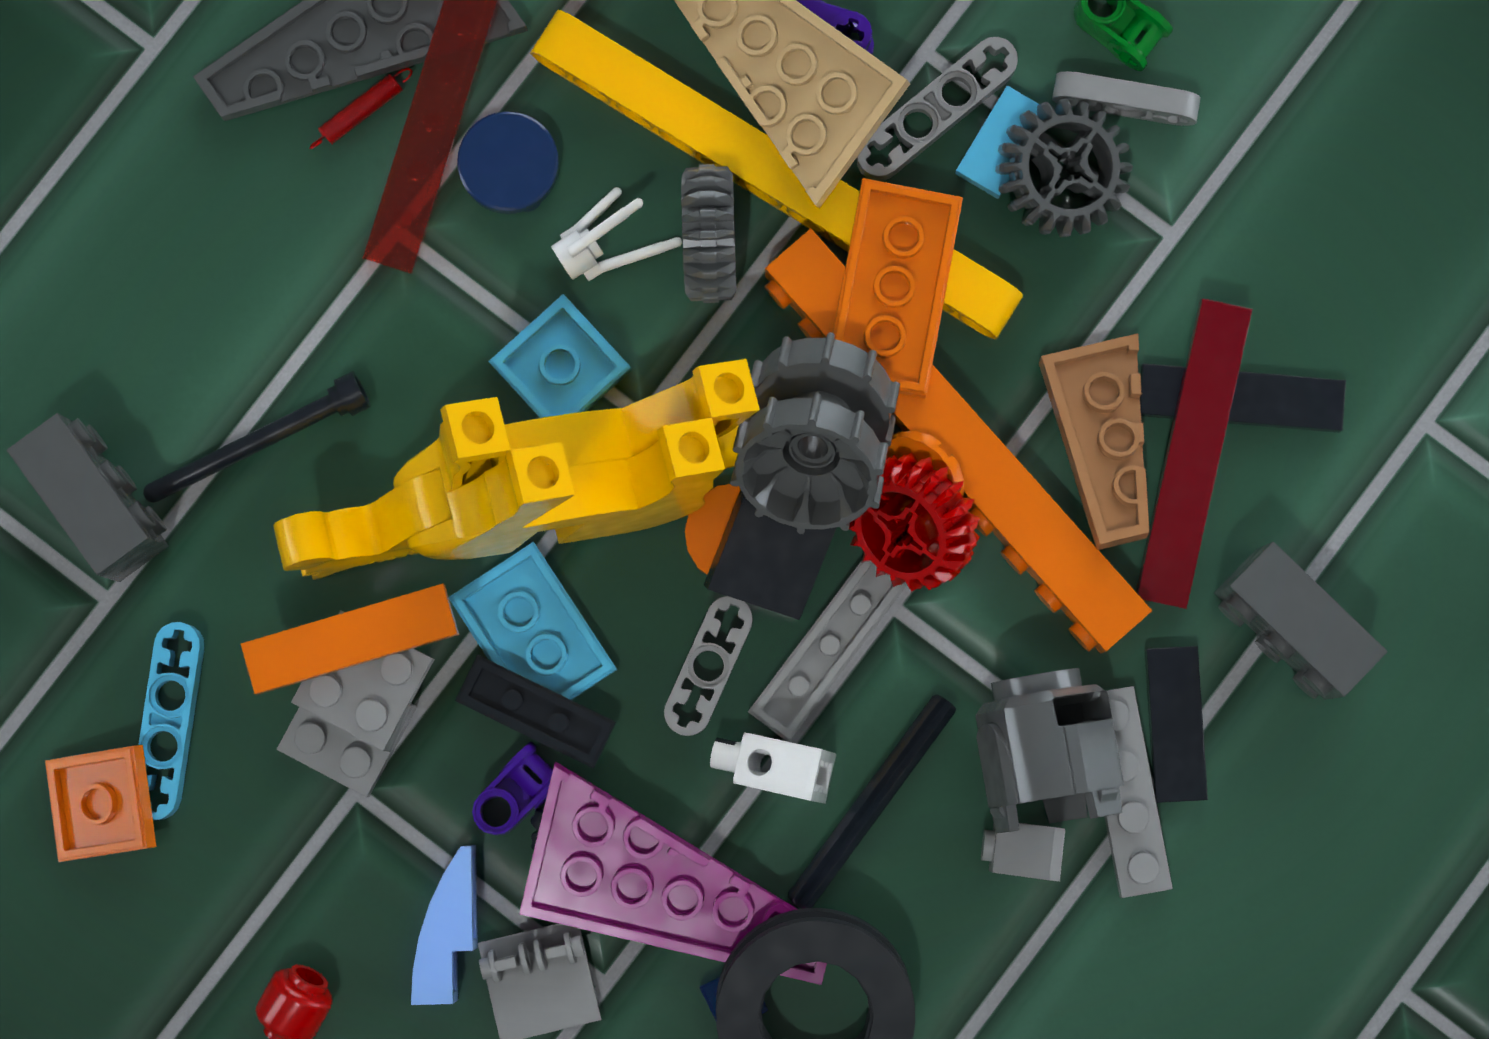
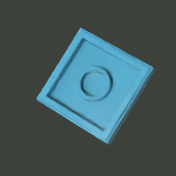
(560, 362)

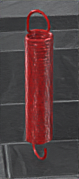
(360, 109)

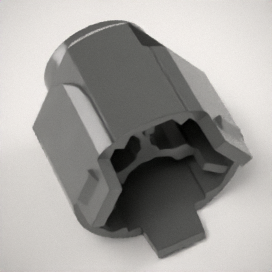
(1049, 744)

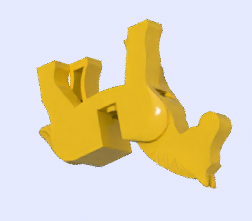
(499, 484)

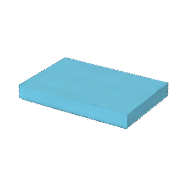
(533, 625)

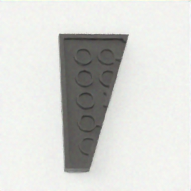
(328, 47)

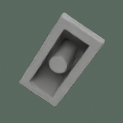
(1029, 852)

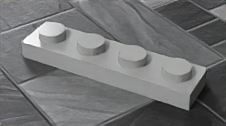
(1136, 832)

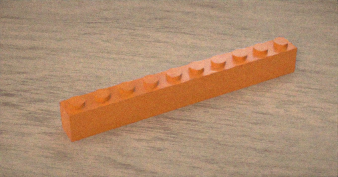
(1006, 496)

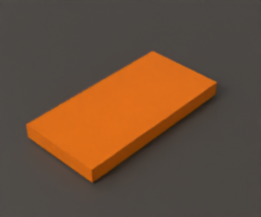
(898, 278)

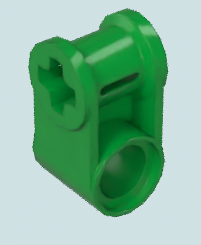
(1122, 28)

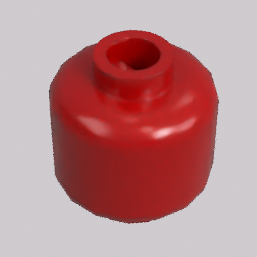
(294, 1003)

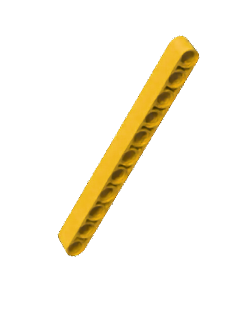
(724, 139)

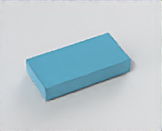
(983, 155)

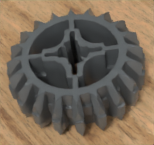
(1046, 156)
(708, 233)

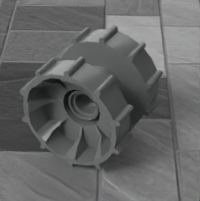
(818, 435)

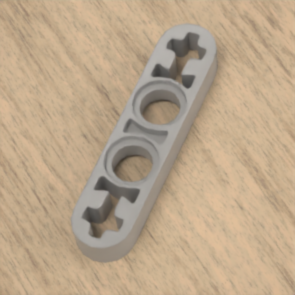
(937, 109)

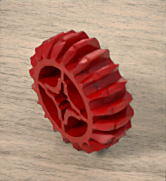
(920, 526)

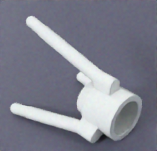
(579, 247)

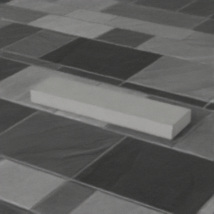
(825, 650)

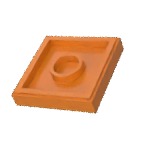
(100, 803)

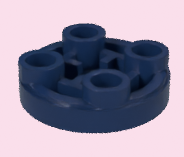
(508, 162)

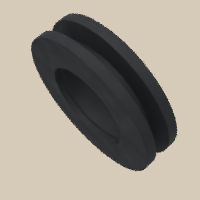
(811, 937)

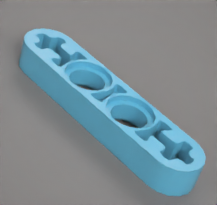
(177, 722)

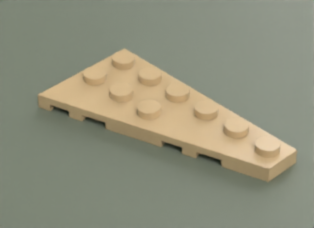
(800, 81)

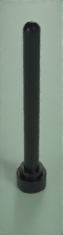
(343, 397)

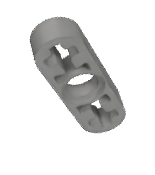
(1128, 98)
(735, 636)

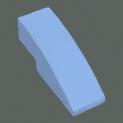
(447, 928)

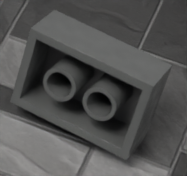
(89, 496)
(1299, 623)

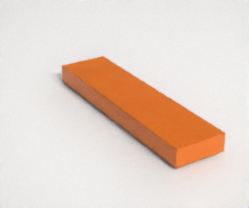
(349, 639)

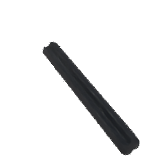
(871, 802)

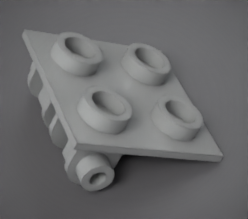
(539, 981)

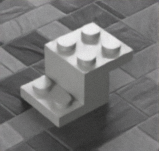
(355, 718)

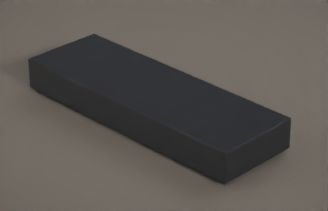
(535, 711)
(1176, 724)

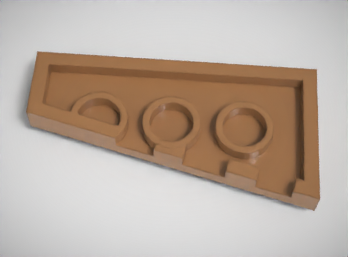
(1099, 419)

